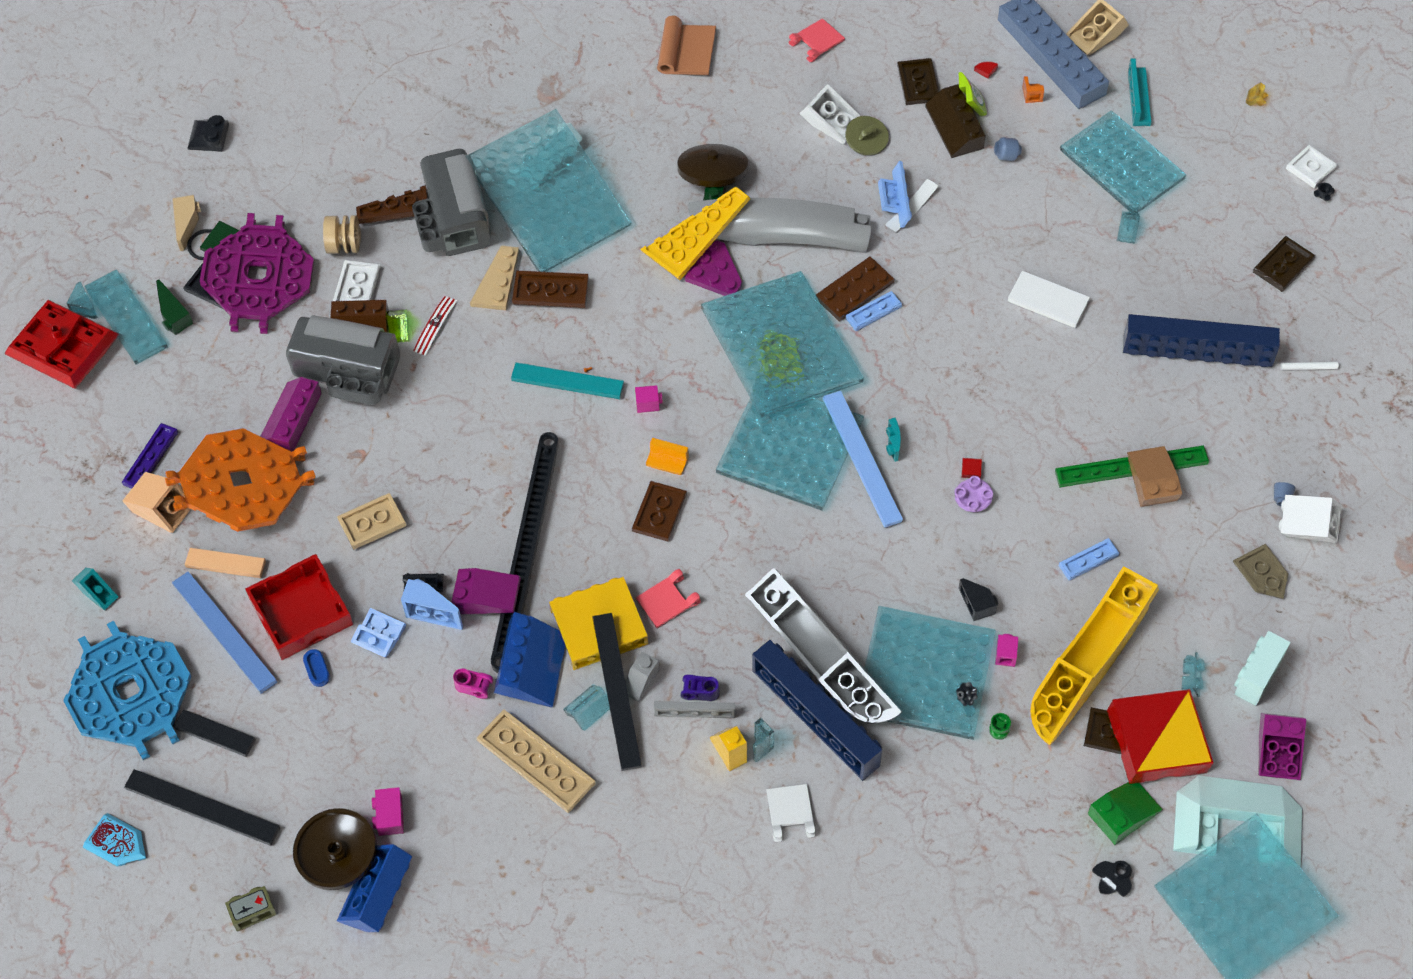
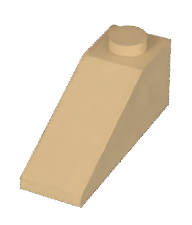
(186, 218)

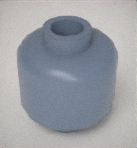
(1007, 149)

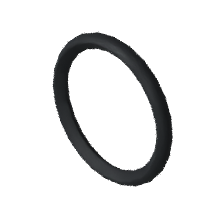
(191, 239)

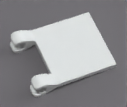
(790, 807)

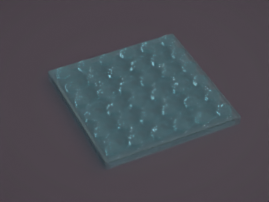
(787, 452)
(923, 664)
(1245, 901)

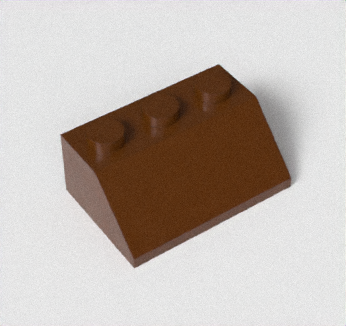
(362, 311)

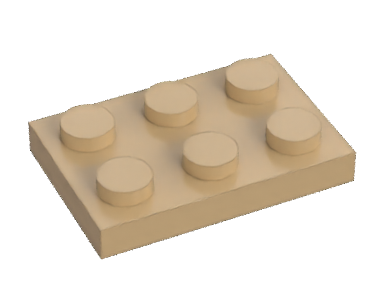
(371, 521)

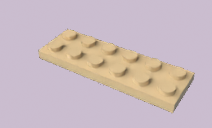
(536, 761)

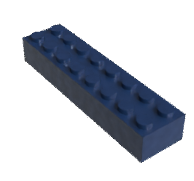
(1201, 340)
(817, 709)

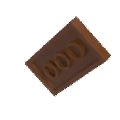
(854, 288)
(550, 289)

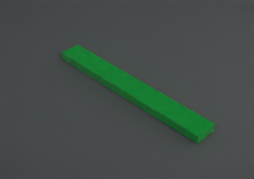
(1121, 468)

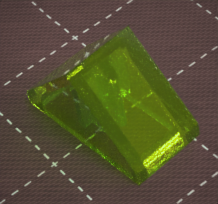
(399, 324)

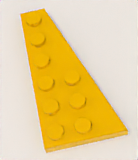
(693, 236)

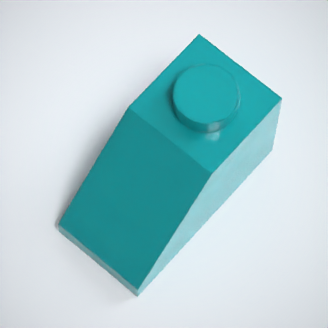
(95, 588)

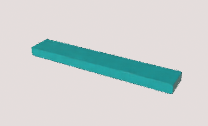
(567, 380)

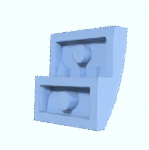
(378, 633)

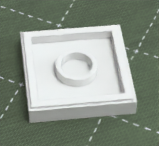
(1311, 166)

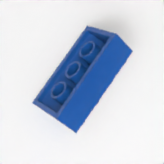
(375, 892)

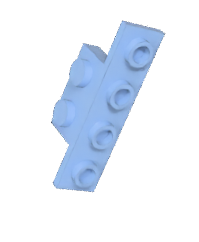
(894, 195)

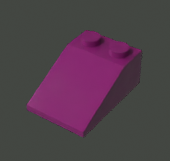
(485, 591)

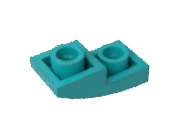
(894, 439)

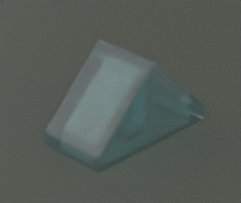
(1128, 227)
(80, 302)

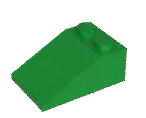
(1123, 811)

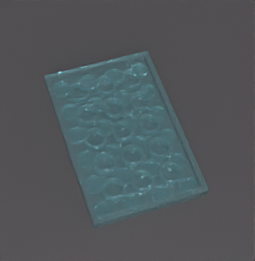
(1122, 162)

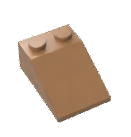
(1154, 476)

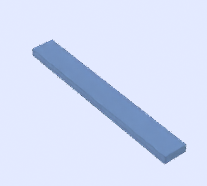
(224, 632)

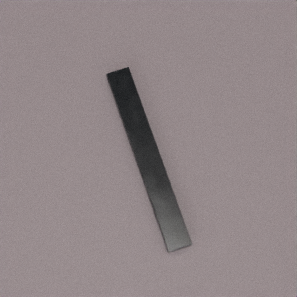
(616, 692)
(202, 807)

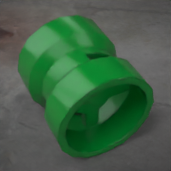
(1001, 722)

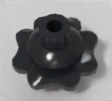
(966, 694)

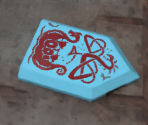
(115, 841)

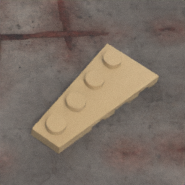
(498, 280)

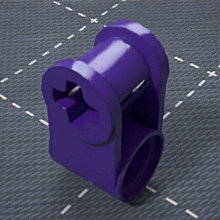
(698, 688)

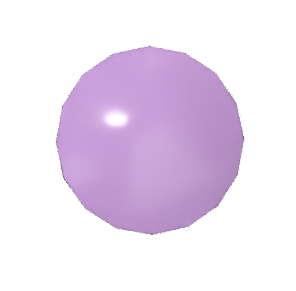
(973, 494)

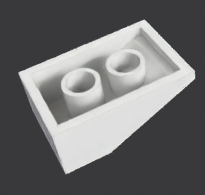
(829, 113)

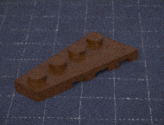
(391, 208)

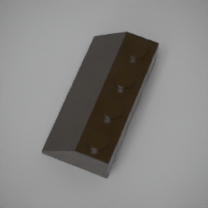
(955, 122)

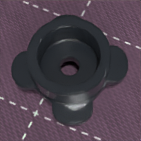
(1324, 191)

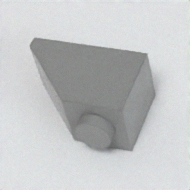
(641, 675)

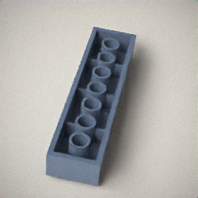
(1053, 51)

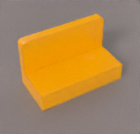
(667, 456)

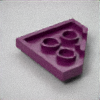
(715, 271)

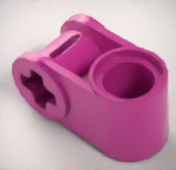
(476, 684)

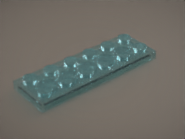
(126, 316)

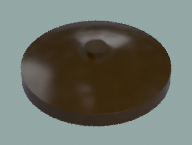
(712, 165)
(334, 849)

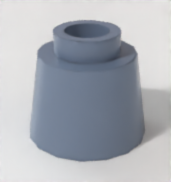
(1282, 489)

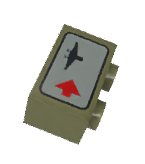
(250, 908)

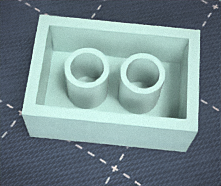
(1260, 667)

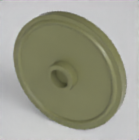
(866, 135)

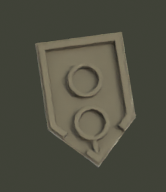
(1263, 571)

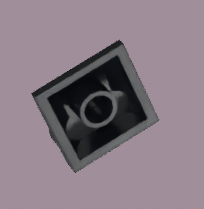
(208, 134)

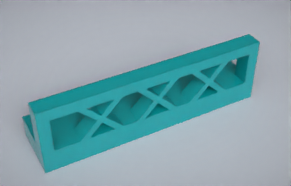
(1139, 94)

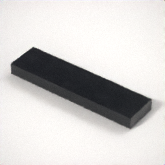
(214, 733)

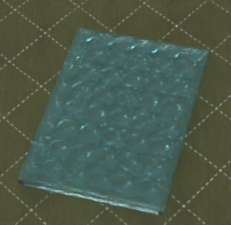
(548, 191)
(781, 343)

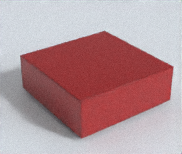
(971, 467)

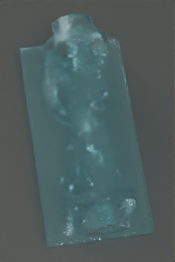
(1193, 666)

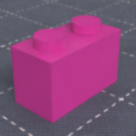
(389, 811)

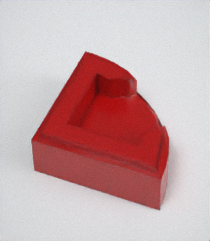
(986, 68)

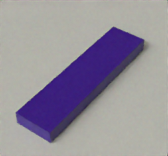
(151, 454)

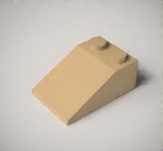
(1097, 27)

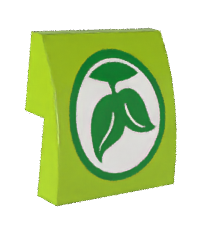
(973, 95)

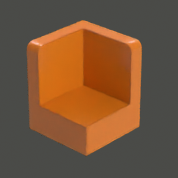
(1032, 92)

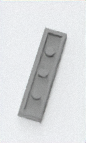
(694, 709)

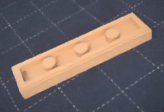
(225, 562)

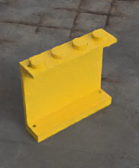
(576, 624)

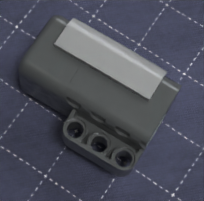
(455, 210)
(344, 356)

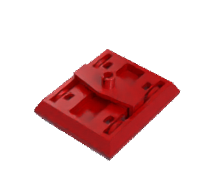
(58, 338)

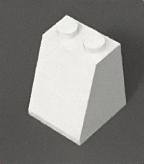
(1310, 518)

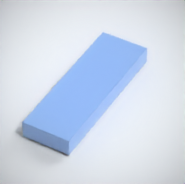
(873, 311)
(1088, 559)

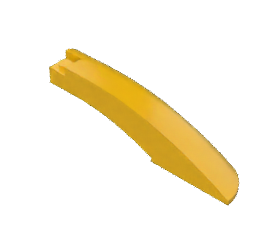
(1091, 654)

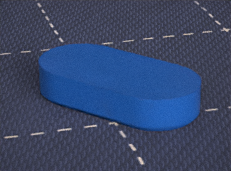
(316, 668)

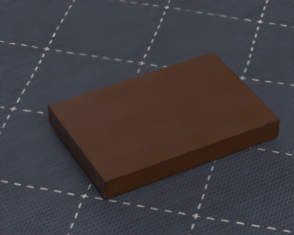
(659, 511)

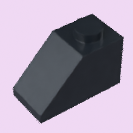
(978, 599)

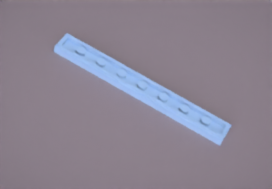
(862, 459)

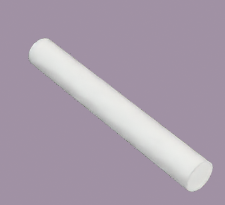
(1309, 365)

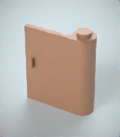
(685, 48)

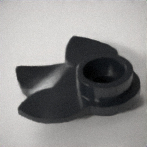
(1111, 879)

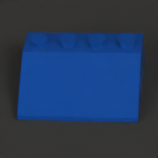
(530, 661)

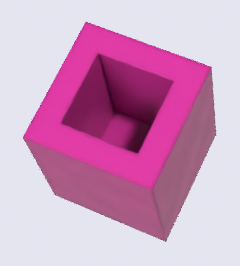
(648, 399)
(1006, 650)

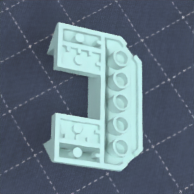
(1211, 798)

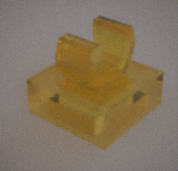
(1256, 95)

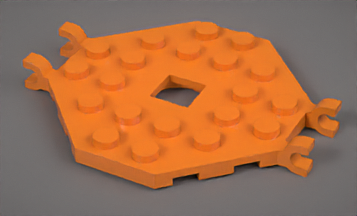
(244, 507)

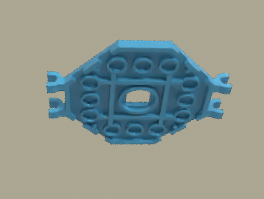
(131, 722)

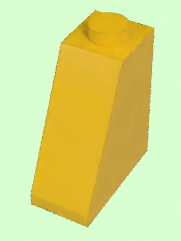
(731, 747)

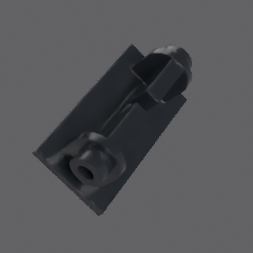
(433, 580)

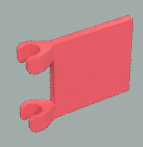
(819, 37)
(665, 601)

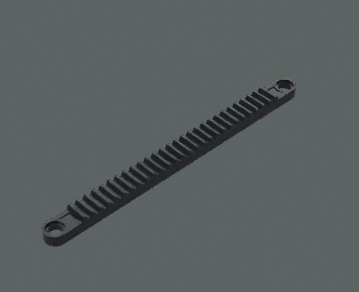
(528, 533)

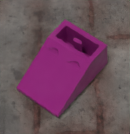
(1281, 746)

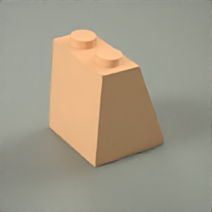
(155, 500)

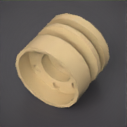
(343, 234)

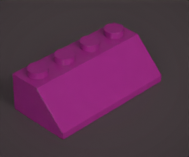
(292, 412)

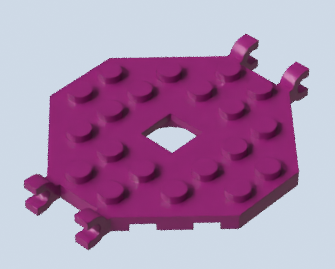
(228, 265)

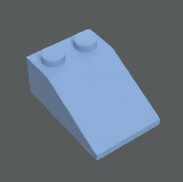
(428, 605)

